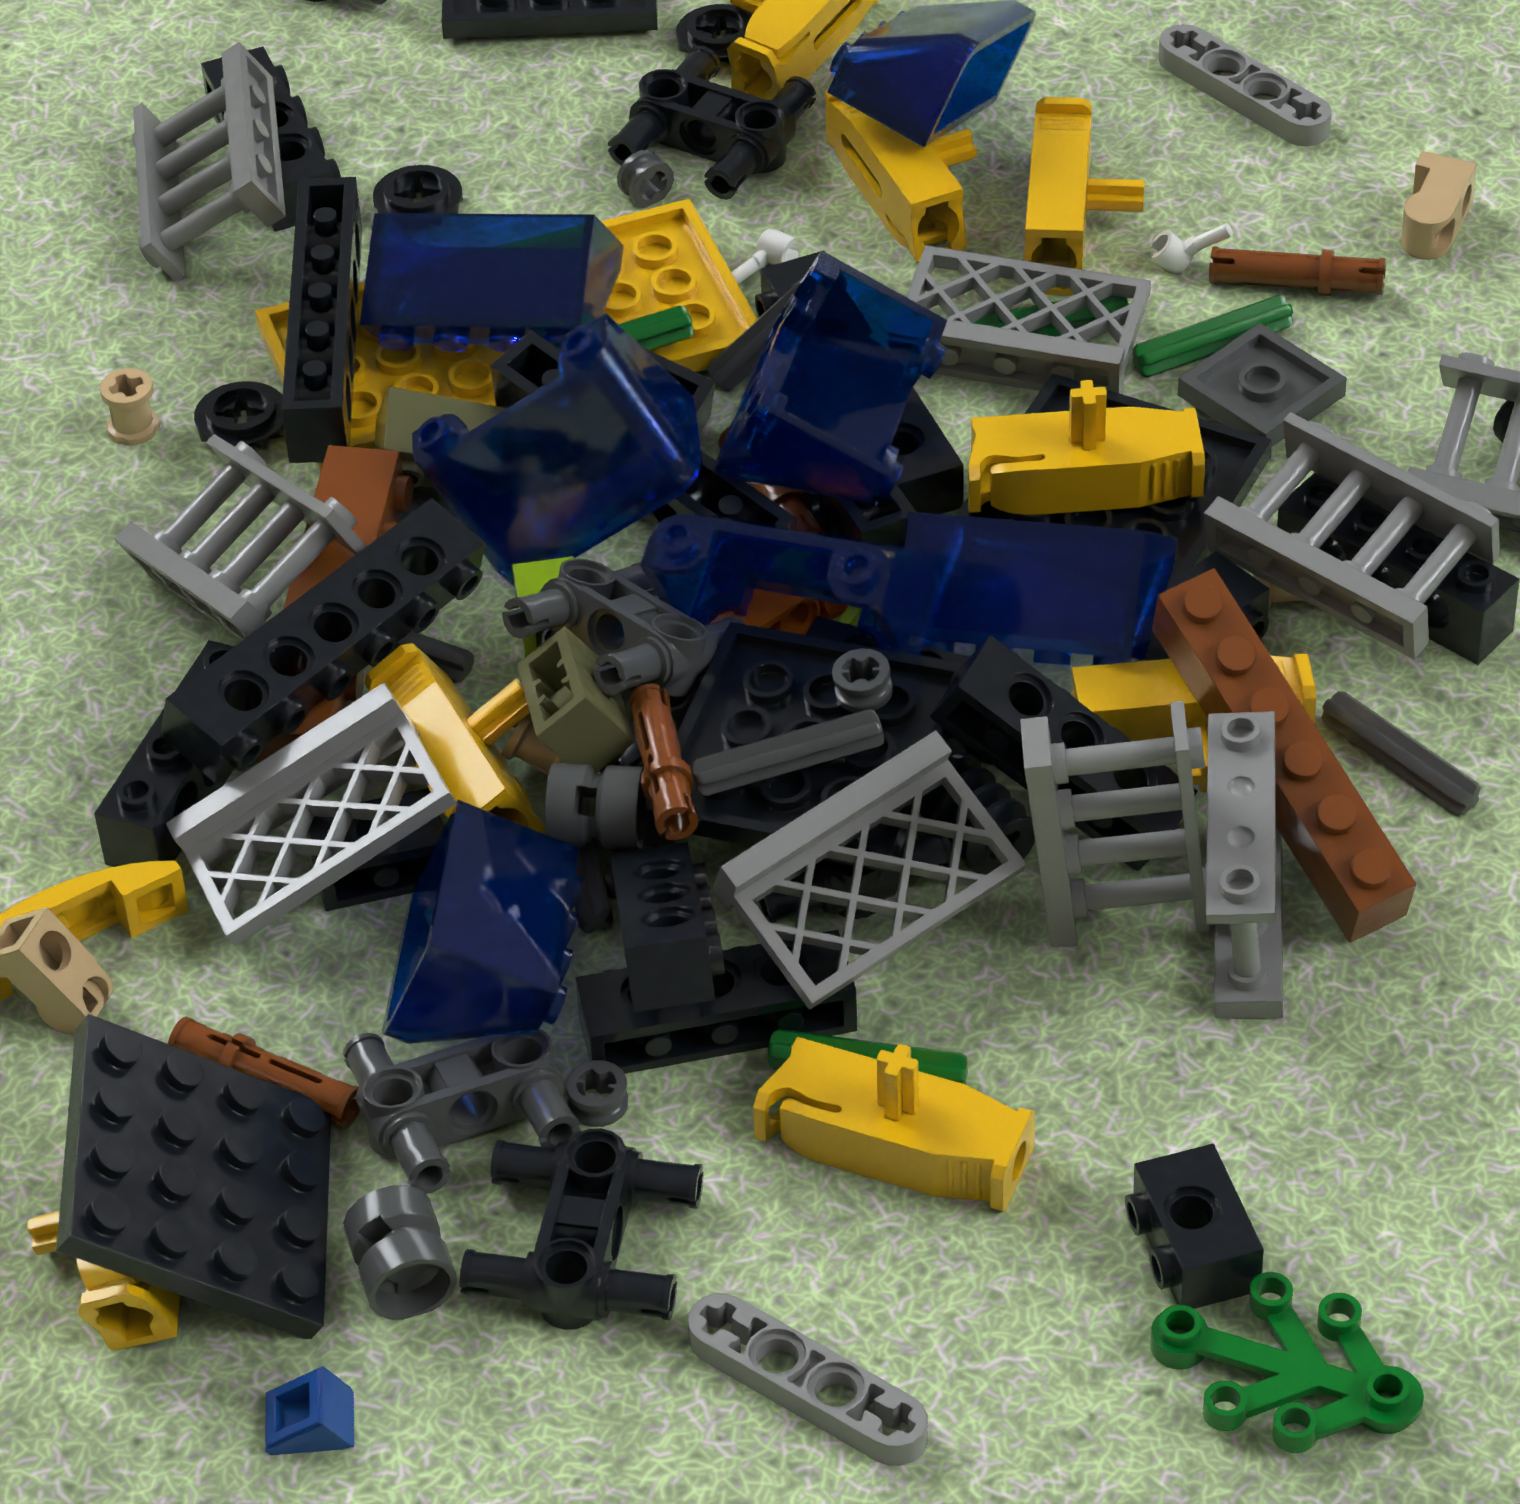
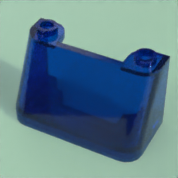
(832, 387)
(571, 456)
(717, 563)

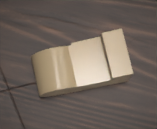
(1438, 204)
(52, 969)

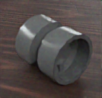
(618, 806)
(399, 1252)

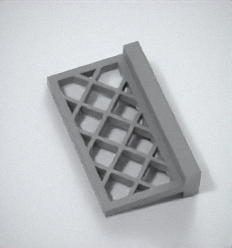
(1011, 352)
(293, 786)
(837, 822)

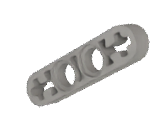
(1293, 115)
(814, 1370)

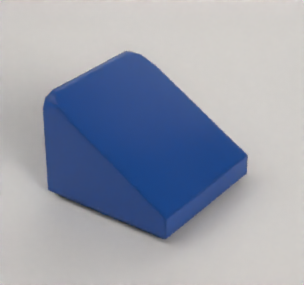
(309, 1415)

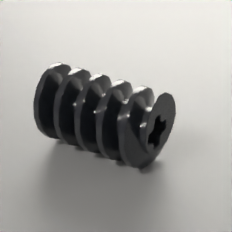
(995, 798)

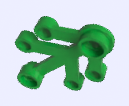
(1294, 1371)

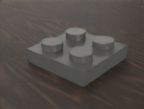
(1260, 382)

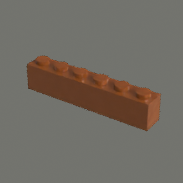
(375, 493)
(1315, 799)

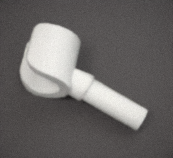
(770, 248)
(1176, 254)

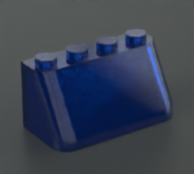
(932, 65)
(485, 278)
(1044, 586)
(485, 933)

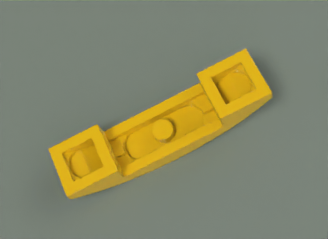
(131, 894)

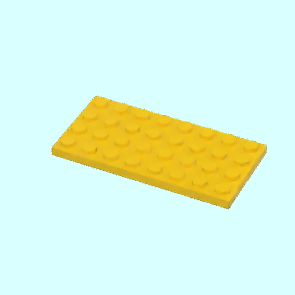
(664, 265)

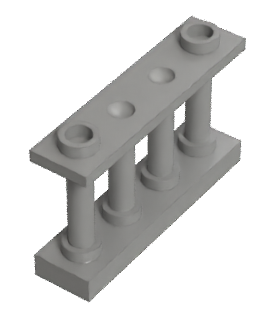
(250, 162)
(1474, 376)
(1346, 586)
(217, 591)
(1059, 810)
(1244, 866)

